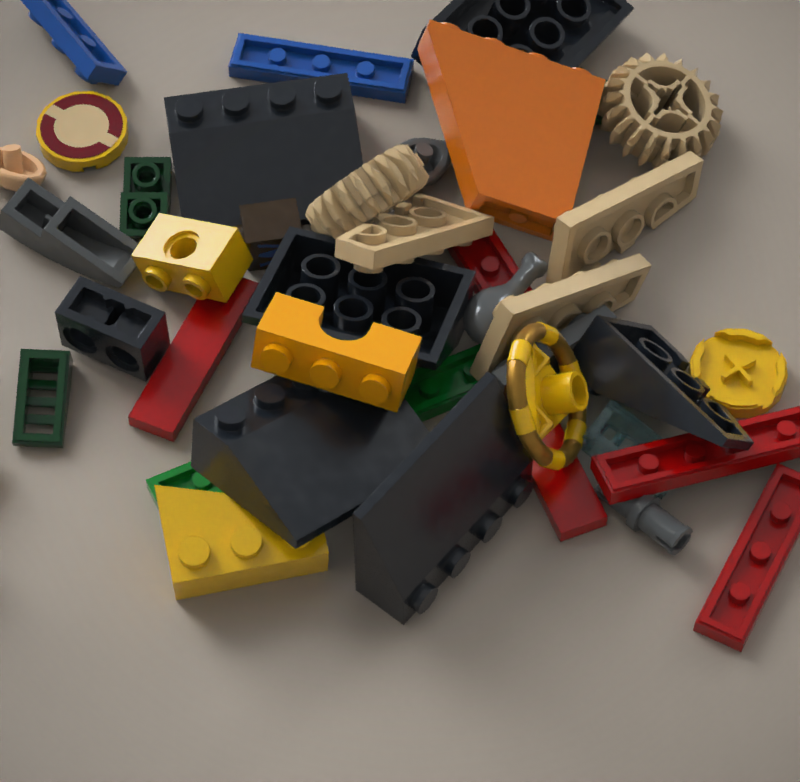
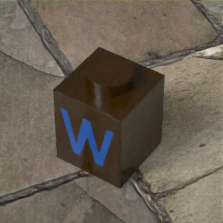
(265, 226)

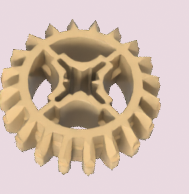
(659, 110)
(368, 192)

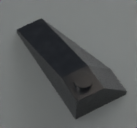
(647, 373)

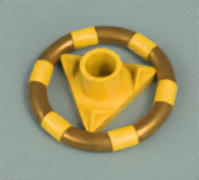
(542, 398)

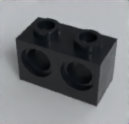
(113, 328)

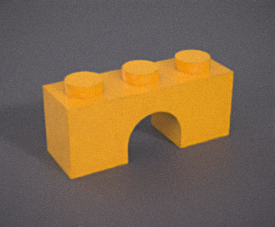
(365, 369)

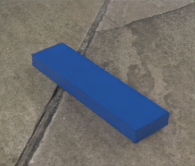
(286, 60)

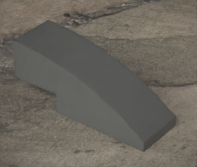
(68, 234)

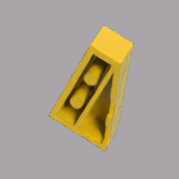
(224, 547)

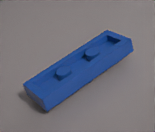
(76, 40)

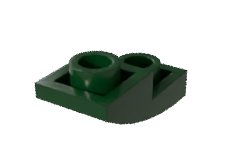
(145, 193)

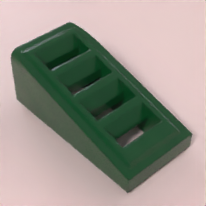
(42, 361)

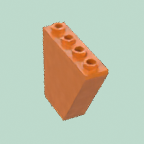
(510, 125)

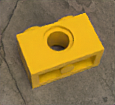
(192, 257)

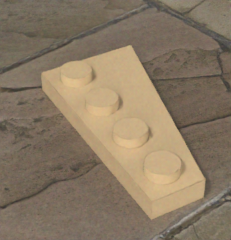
(618, 216)
(413, 231)
(558, 305)

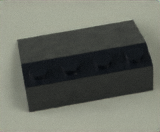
(555, 28)
(261, 145)
(413, 297)
(301, 453)
(440, 503)

